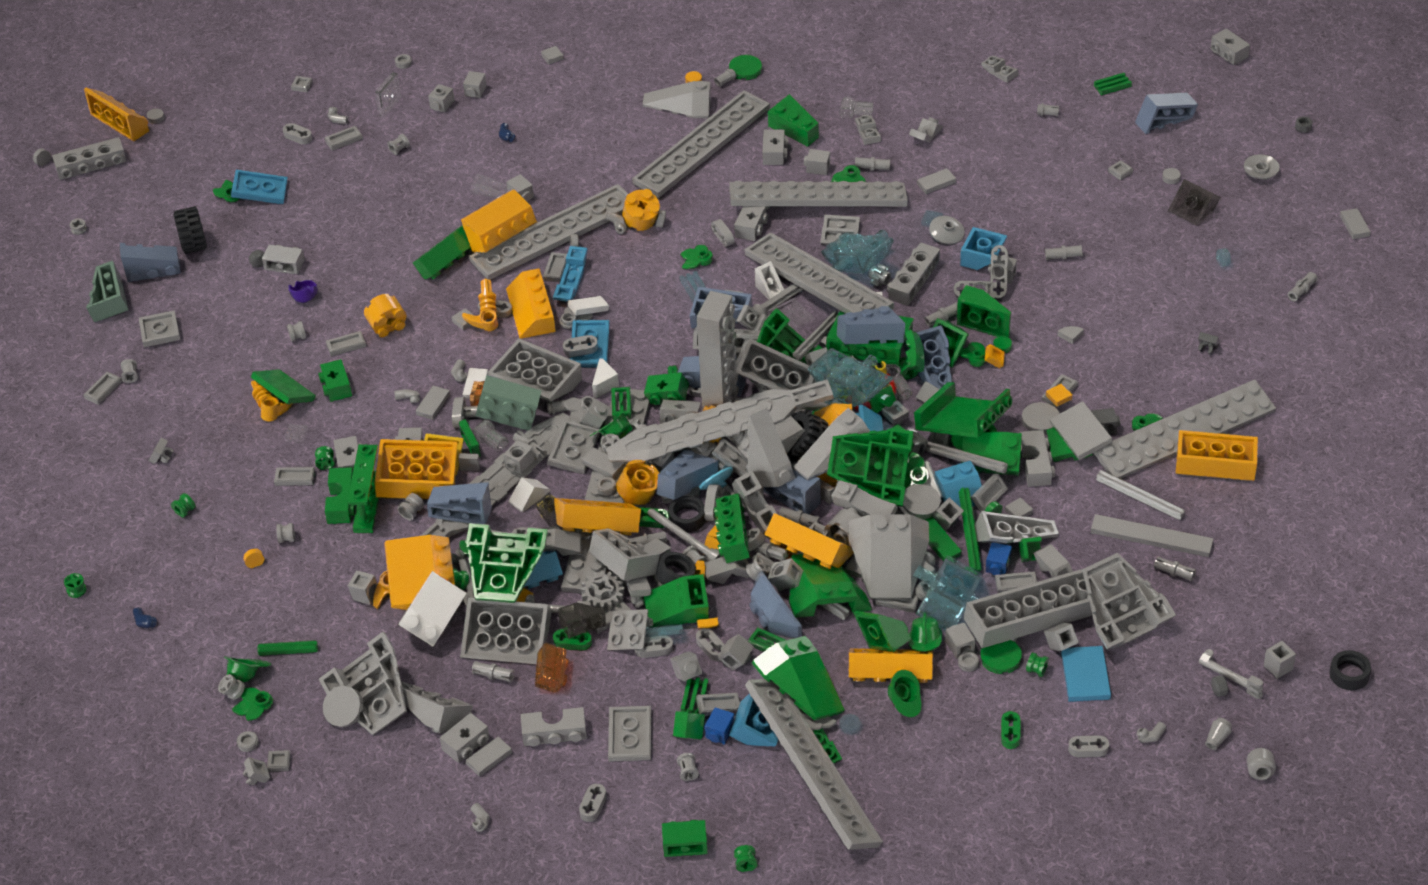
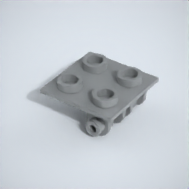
(628, 629)

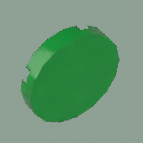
(746, 66)
(1001, 657)

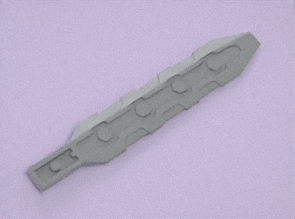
(711, 424)
(503, 479)

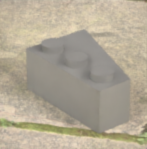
(622, 556)

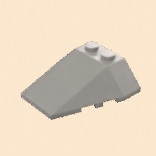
(888, 552)
(1123, 602)
(377, 681)

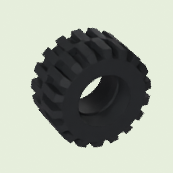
(190, 230)
(814, 428)

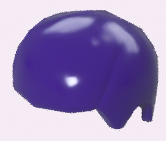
(303, 291)

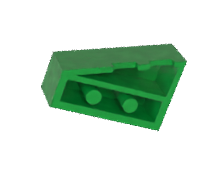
(794, 120)

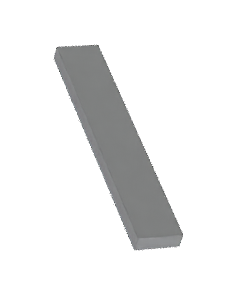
(1152, 535)

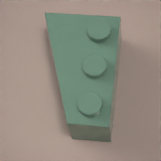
(107, 293)

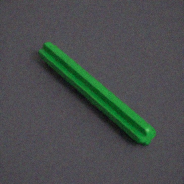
(970, 529)

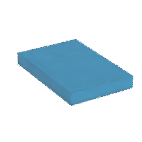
(259, 187)
(596, 328)
(1085, 673)

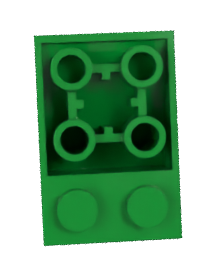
(678, 602)

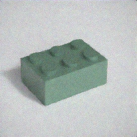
(508, 403)

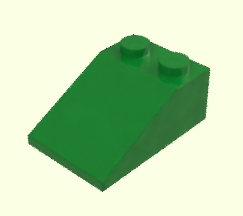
(982, 313)
(996, 446)

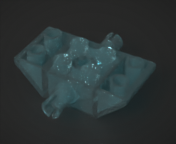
(858, 252)
(849, 379)
(948, 591)

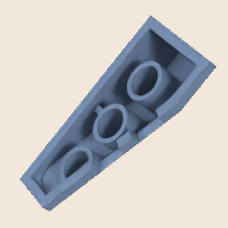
(935, 356)

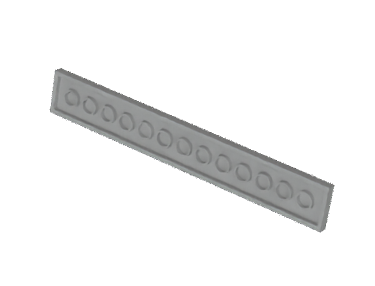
(585, 563)

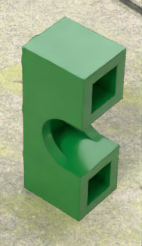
(336, 507)

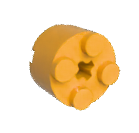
(641, 209)
(385, 314)
(637, 482)

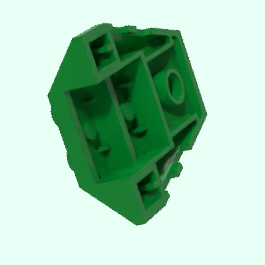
(780, 336)
(873, 462)
(502, 561)
(824, 586)
(802, 675)

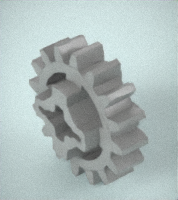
(602, 590)

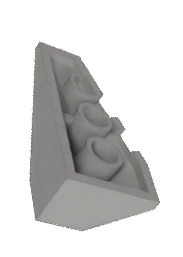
(688, 99)
(766, 452)
(816, 459)
(1011, 528)
(433, 710)

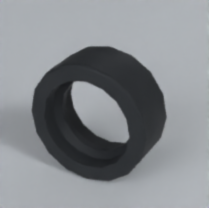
(687, 502)
(677, 560)
(1347, 682)

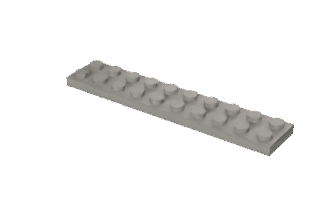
(701, 143)
(818, 193)
(550, 233)
(815, 275)
(1160, 438)
(814, 765)

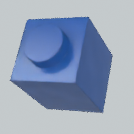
(998, 559)
(719, 725)

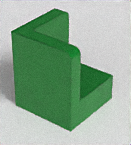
(1028, 547)
(688, 725)

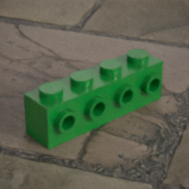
(443, 254)
(731, 528)

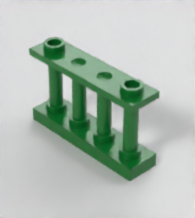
(363, 490)

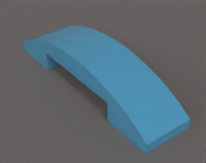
(572, 274)

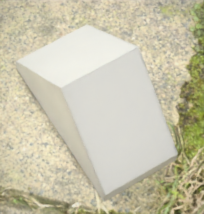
(767, 280)
(604, 379)
(527, 493)

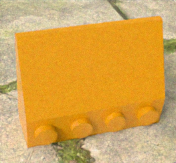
(414, 467)
(411, 563)

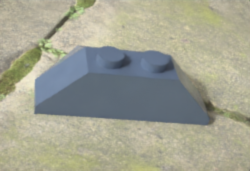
(772, 610)

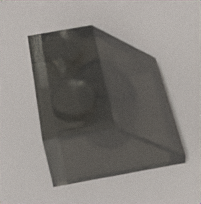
(1193, 203)

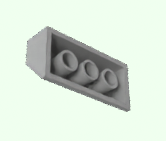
(771, 367)

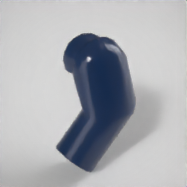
(506, 134)
(142, 620)

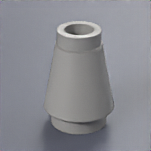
(1218, 733)

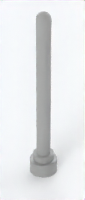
(711, 554)

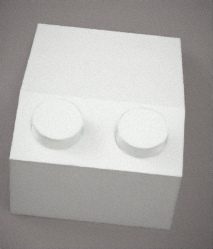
(432, 608)

